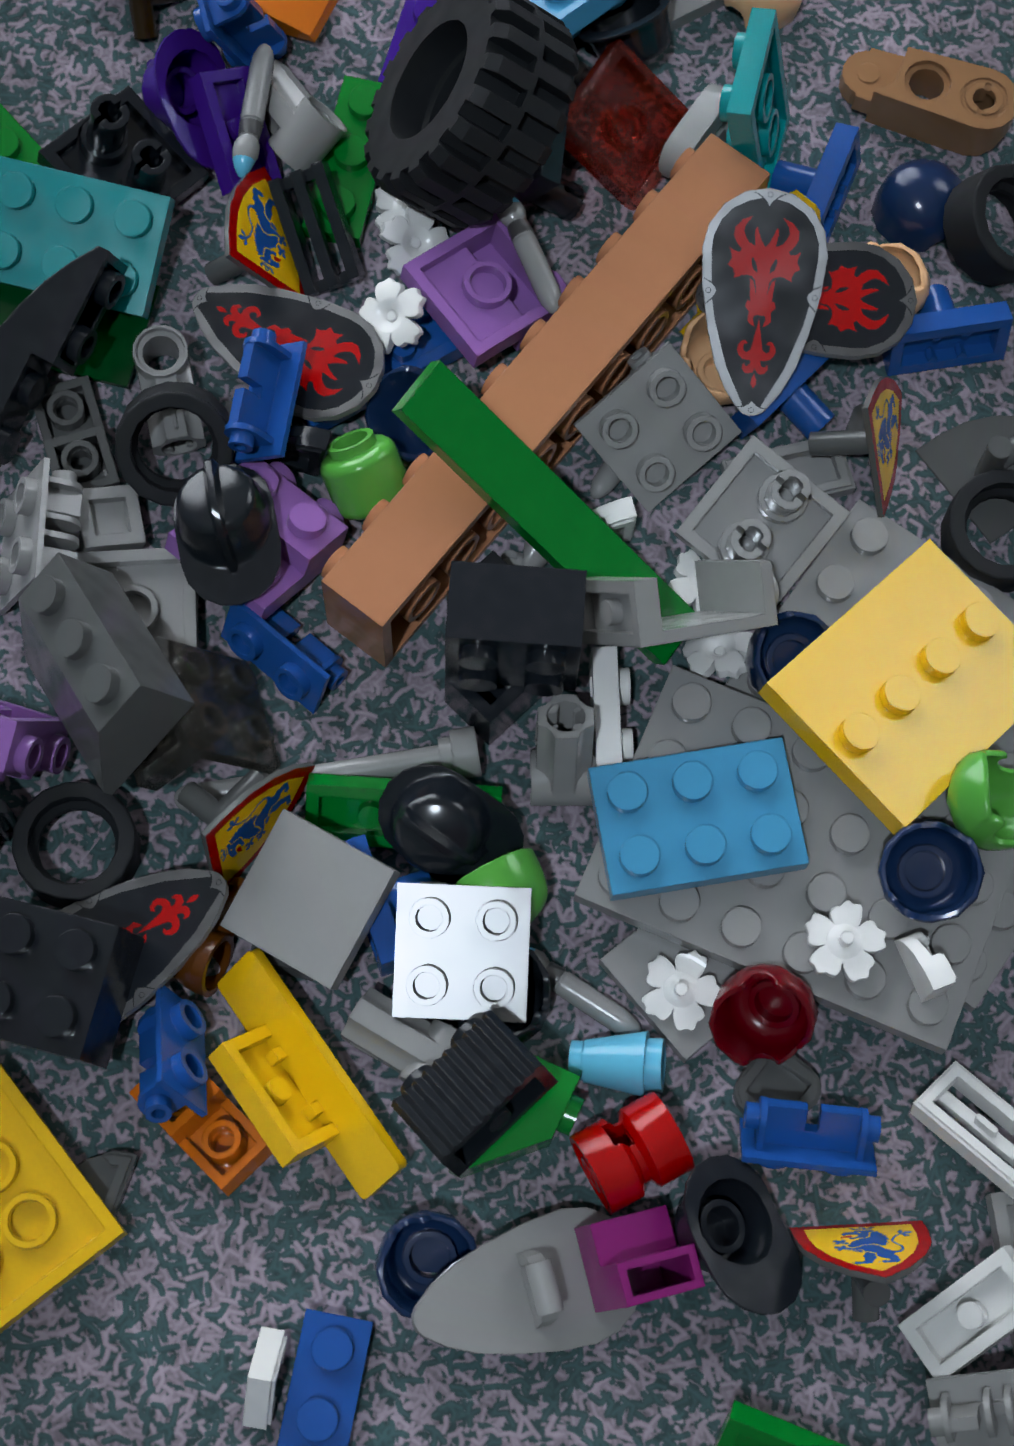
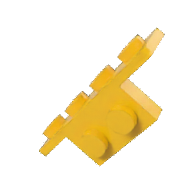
(295, 1083)

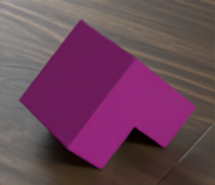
(636, 1260)

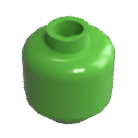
(361, 472)

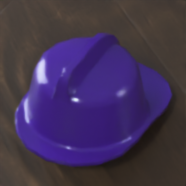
(168, 92)

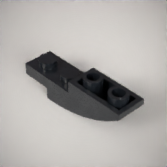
(55, 330)

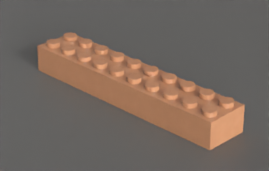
(628, 301)

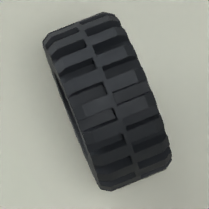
(471, 107)

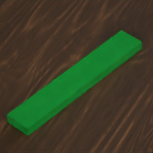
(522, 487)

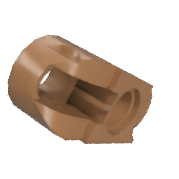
(966, 105)

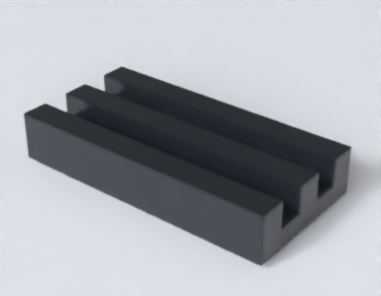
(295, 236)

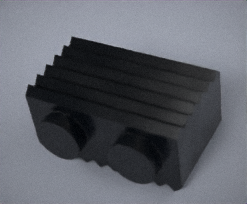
(472, 1092)

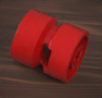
(632, 1152)

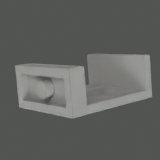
(730, 594)

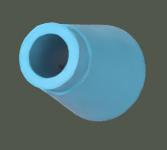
(621, 1062)

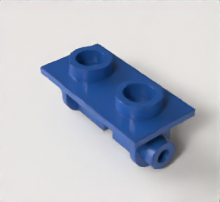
(239, 29)
(264, 412)
(299, 669)
(174, 1058)
(778, 1137)

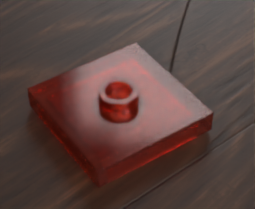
(622, 123)

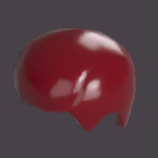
(763, 1015)

